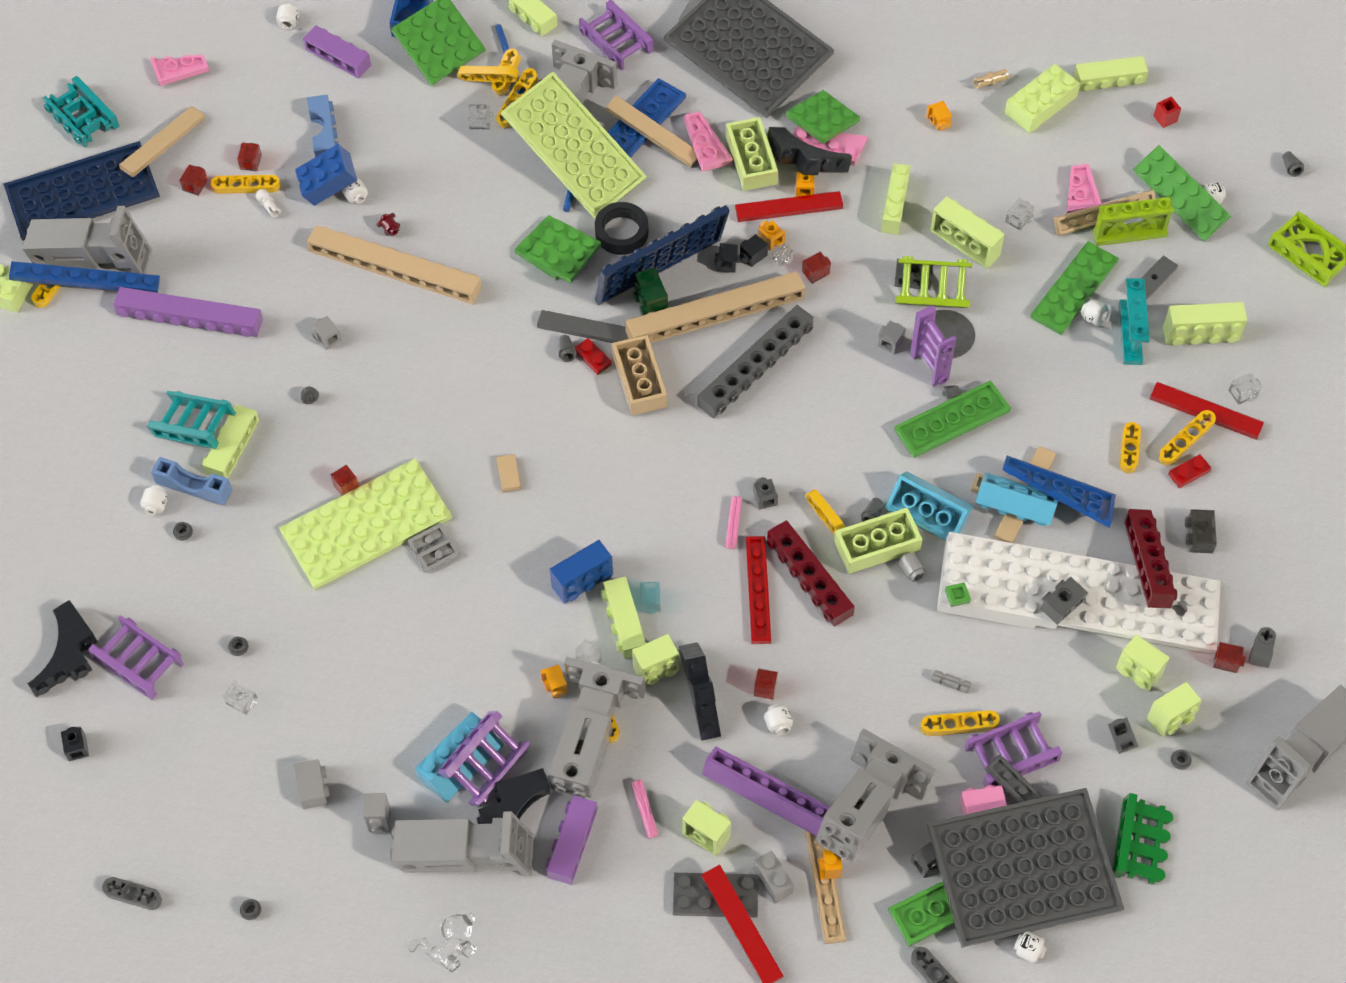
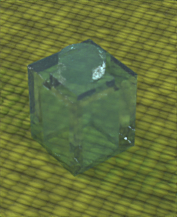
(650, 597)

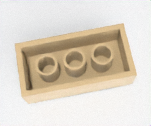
(639, 375)

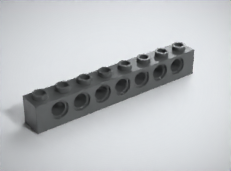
(746, 363)

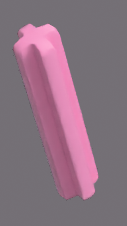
(733, 523)
(645, 809)

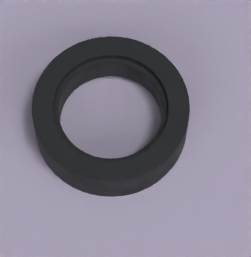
(617, 210)

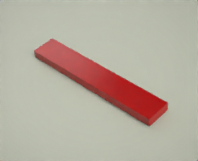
(789, 206)
(1194, 406)
(758, 590)
(742, 925)

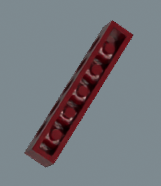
(786, 534)
(1150, 559)

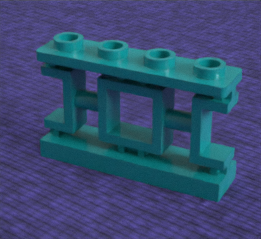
(90, 102)

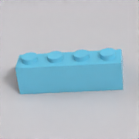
(1016, 499)
(929, 505)
(428, 768)

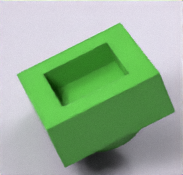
(957, 594)

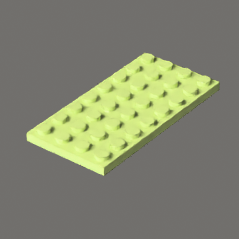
(573, 144)
(365, 523)

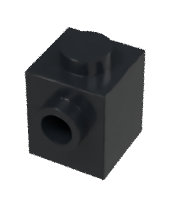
(753, 250)
(726, 258)
(74, 743)

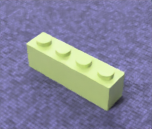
(1111, 73)
(895, 199)
(232, 441)
(624, 616)

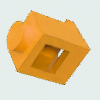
(939, 115)
(804, 182)
(771, 234)
(554, 681)
(830, 865)

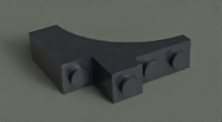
(807, 158)
(67, 660)
(701, 690)
(516, 796)

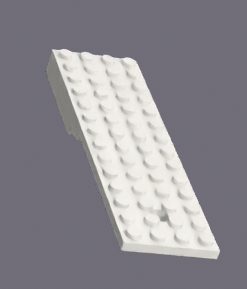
(1011, 580)

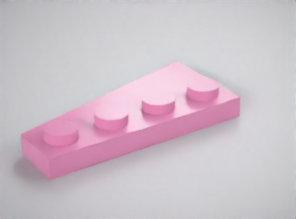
(841, 143)
(707, 146)

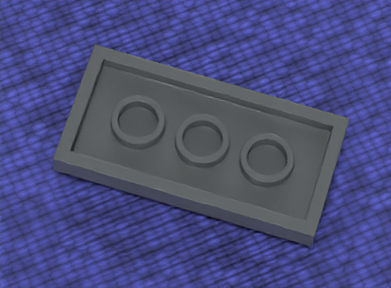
(694, 898)

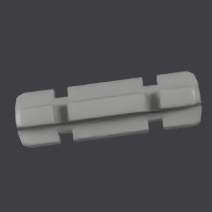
(951, 681)

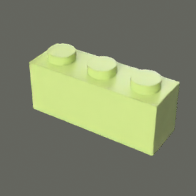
(534, 14)

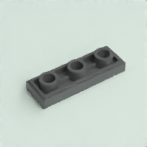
(1158, 274)

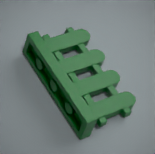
(1126, 846)

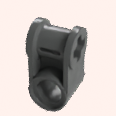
(1262, 649)

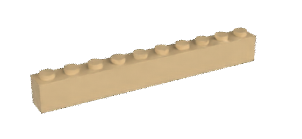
(394, 264)
(717, 308)

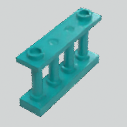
(1134, 321)
(192, 434)

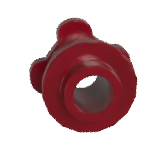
(389, 224)

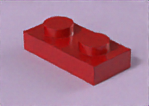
(593, 356)
(1189, 471)

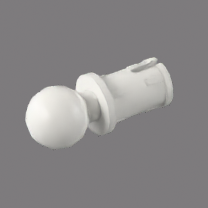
(267, 202)

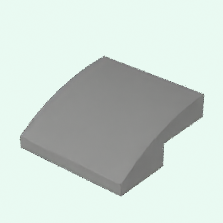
(433, 547)

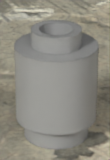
(912, 566)

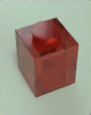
(249, 156)
(193, 179)
(816, 267)
(344, 480)
(1229, 657)
(765, 684)

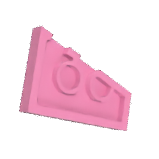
(176, 69)
(1082, 189)

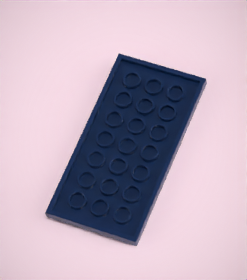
(80, 189)
(662, 253)

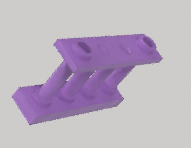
(622, 21)
(932, 345)
(132, 675)
(465, 753)
(1029, 762)

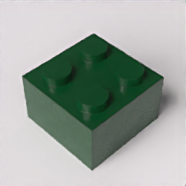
(649, 291)

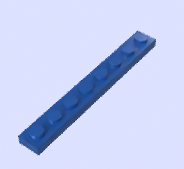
(82, 277)

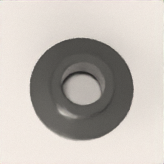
(951, 391)
(309, 395)
(182, 526)
(234, 642)
(1183, 754)
(250, 903)

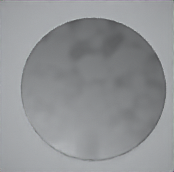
(957, 325)

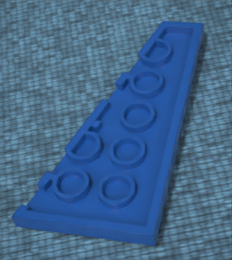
(1078, 495)

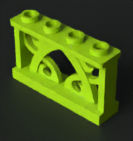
(1111, 218)
(1297, 256)

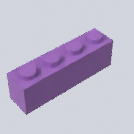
(337, 51)
(572, 839)

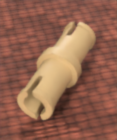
(991, 78)

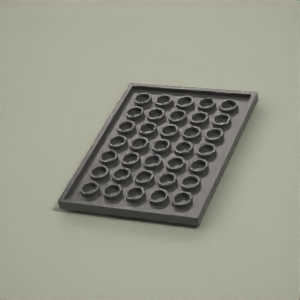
(750, 49)
(1024, 867)

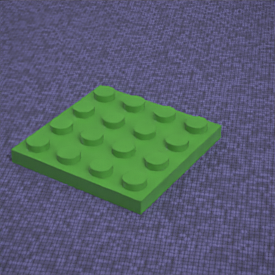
(438, 40)

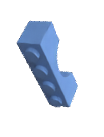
(320, 112)
(172, 475)

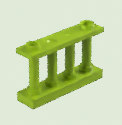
(923, 297)

